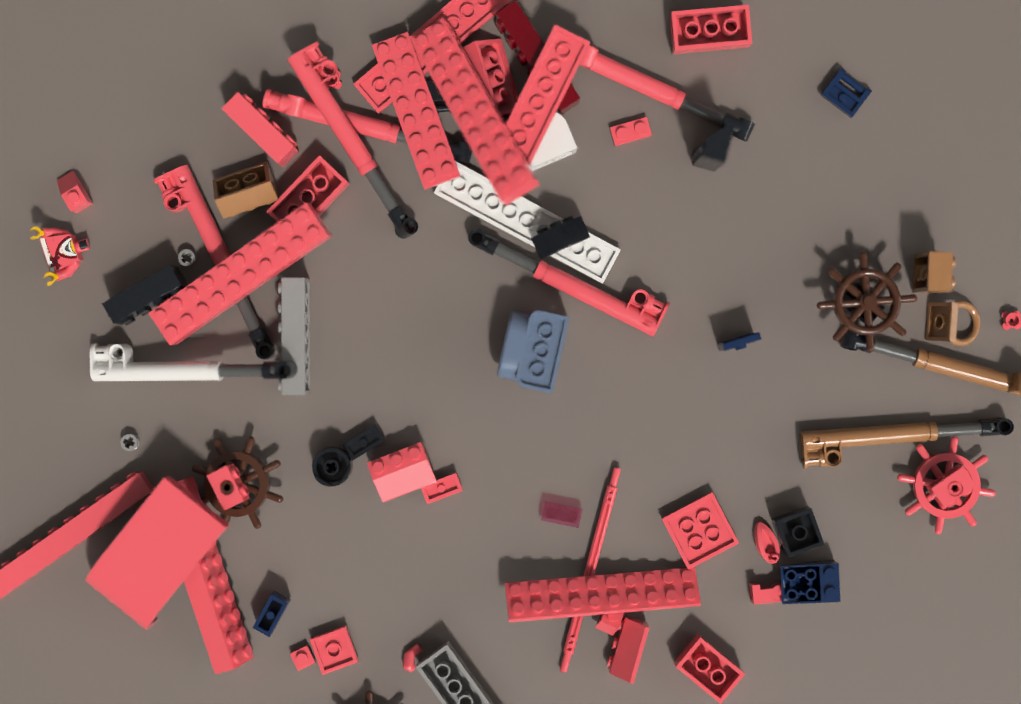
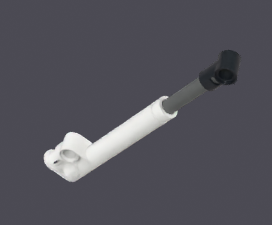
(113, 367)

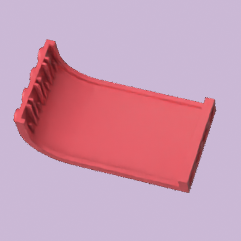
(156, 552)

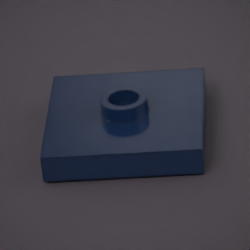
(739, 342)

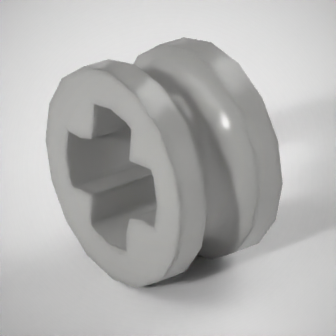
(181, 258)
(132, 447)

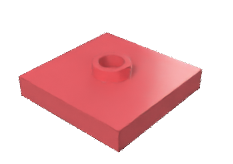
(334, 650)

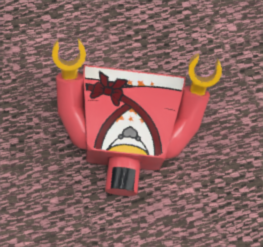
(61, 252)

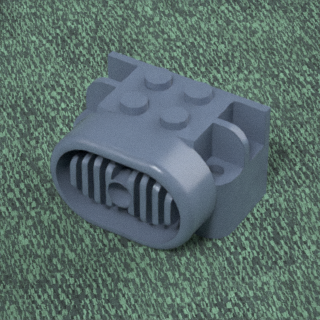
(533, 349)

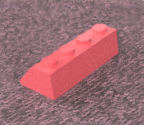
(495, 73)

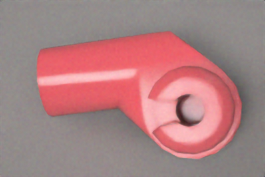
(409, 655)

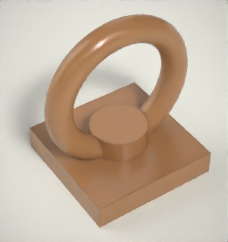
(943, 322)

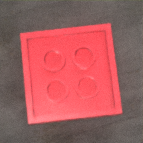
(700, 530)

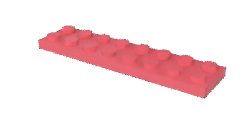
(545, 89)
(416, 110)

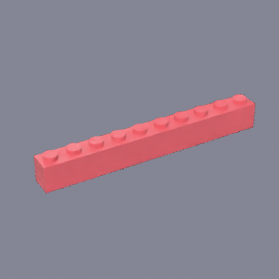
(74, 531)

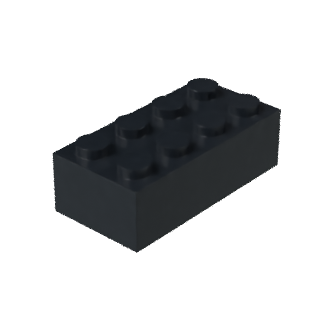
(145, 295)

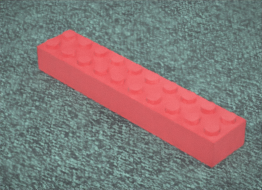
(475, 112)
(240, 274)
(216, 607)

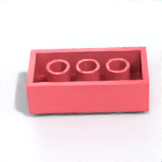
(710, 29)
(256, 125)
(316, 185)

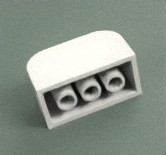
(555, 145)

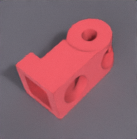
(766, 594)

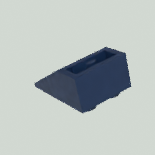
(810, 582)

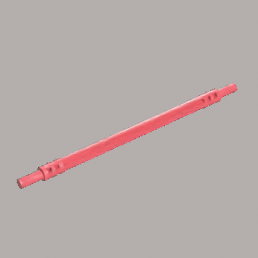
(608, 502)

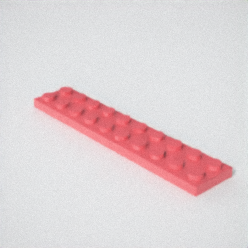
(463, 17)
(602, 594)

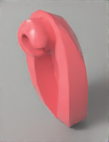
(766, 543)

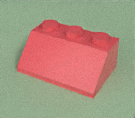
(401, 472)
(628, 648)

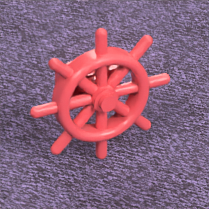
(948, 487)

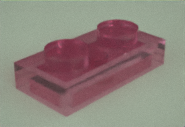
(561, 514)

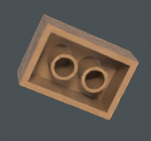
(245, 190)
(933, 272)

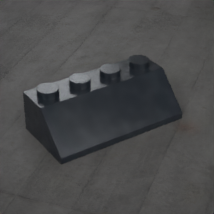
(714, 149)

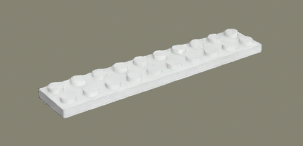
(523, 220)

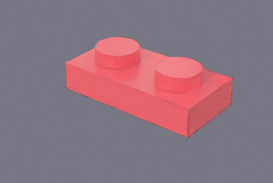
(630, 131)
(442, 488)

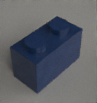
(271, 613)

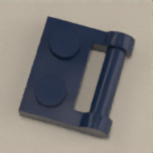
(842, 97)

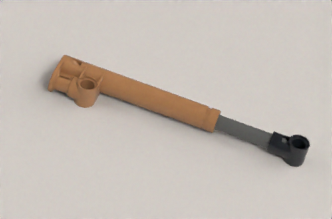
(940, 364)
(822, 442)

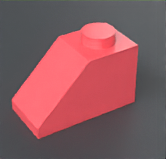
(73, 192)

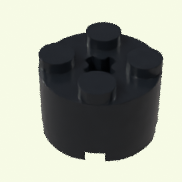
(322, 470)

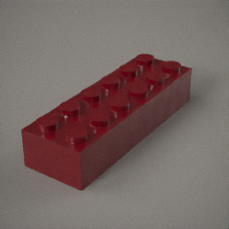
(528, 45)

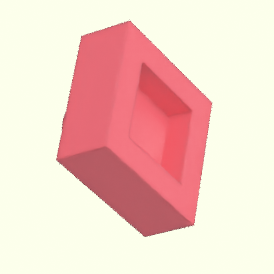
(302, 657)

